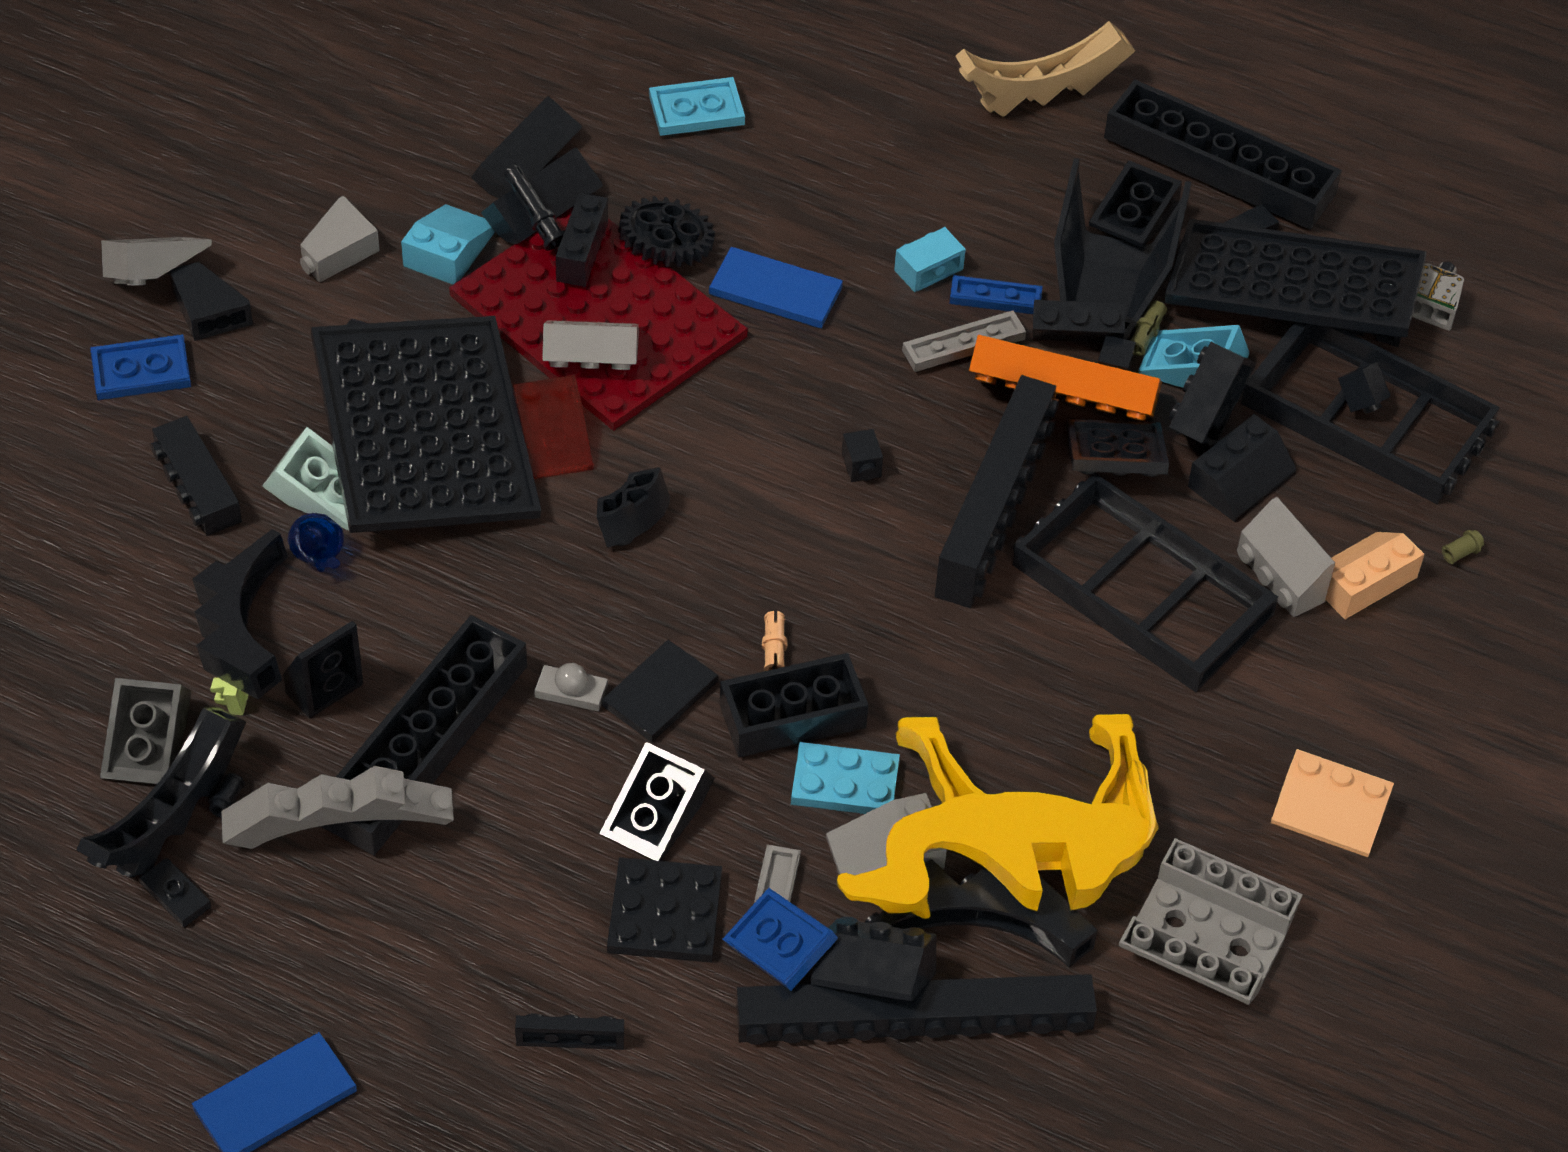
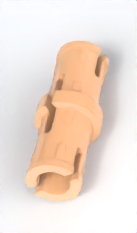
(774, 641)

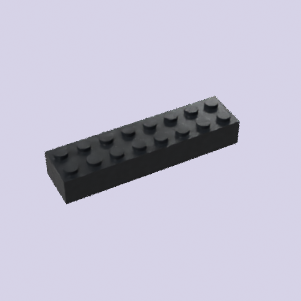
(1222, 154)
(996, 491)
(436, 717)

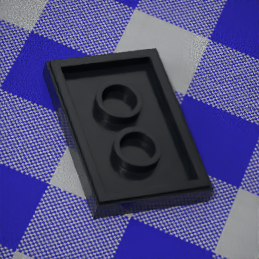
(660, 690)

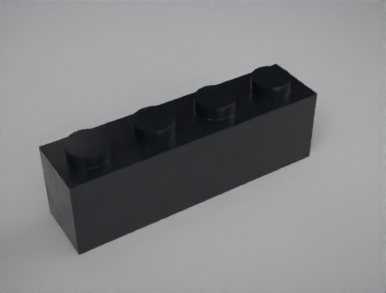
(196, 476)

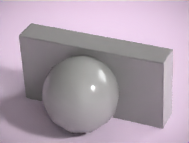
(571, 686)

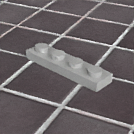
(961, 340)

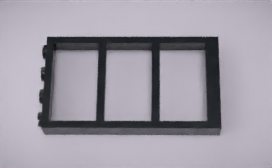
(1395, 370)
(1151, 528)

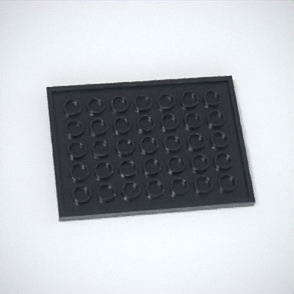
(424, 424)

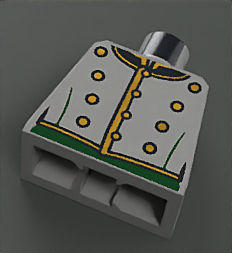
(1438, 295)

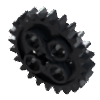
(666, 231)

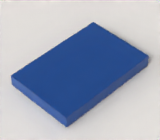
(140, 367)
(780, 938)

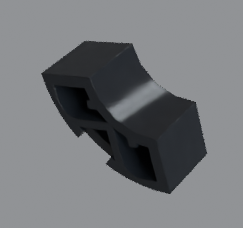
(633, 507)

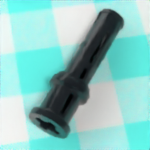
(540, 217)

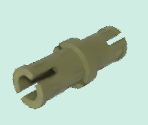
(1148, 326)

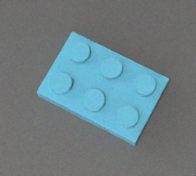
(696, 106)
(843, 778)

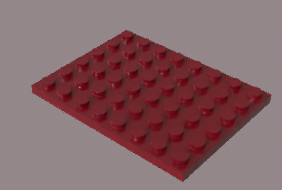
(676, 321)

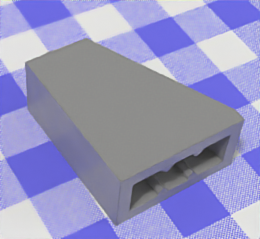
(338, 241)

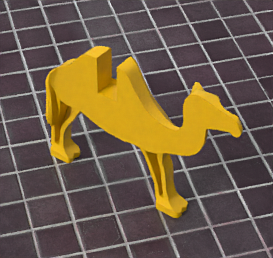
(1015, 830)

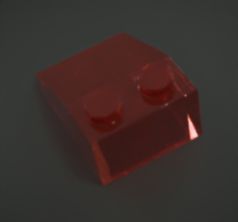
(553, 426)

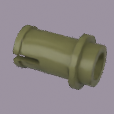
(1469, 543)

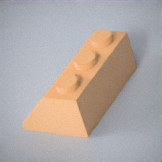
(1372, 571)
(1332, 803)

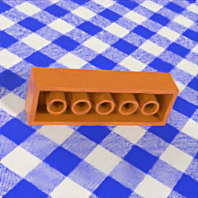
(1075, 378)

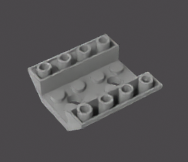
(1219, 910)

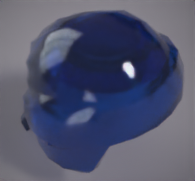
(316, 540)

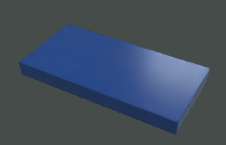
(776, 287)
(274, 1096)

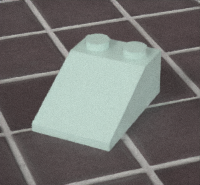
(309, 478)

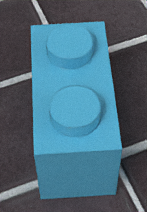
(929, 259)

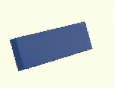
(994, 294)

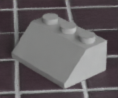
(590, 343)
(1286, 558)

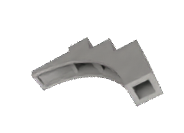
(332, 800)

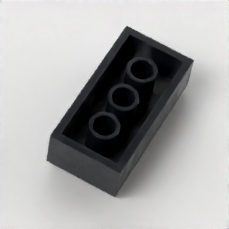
(793, 704)

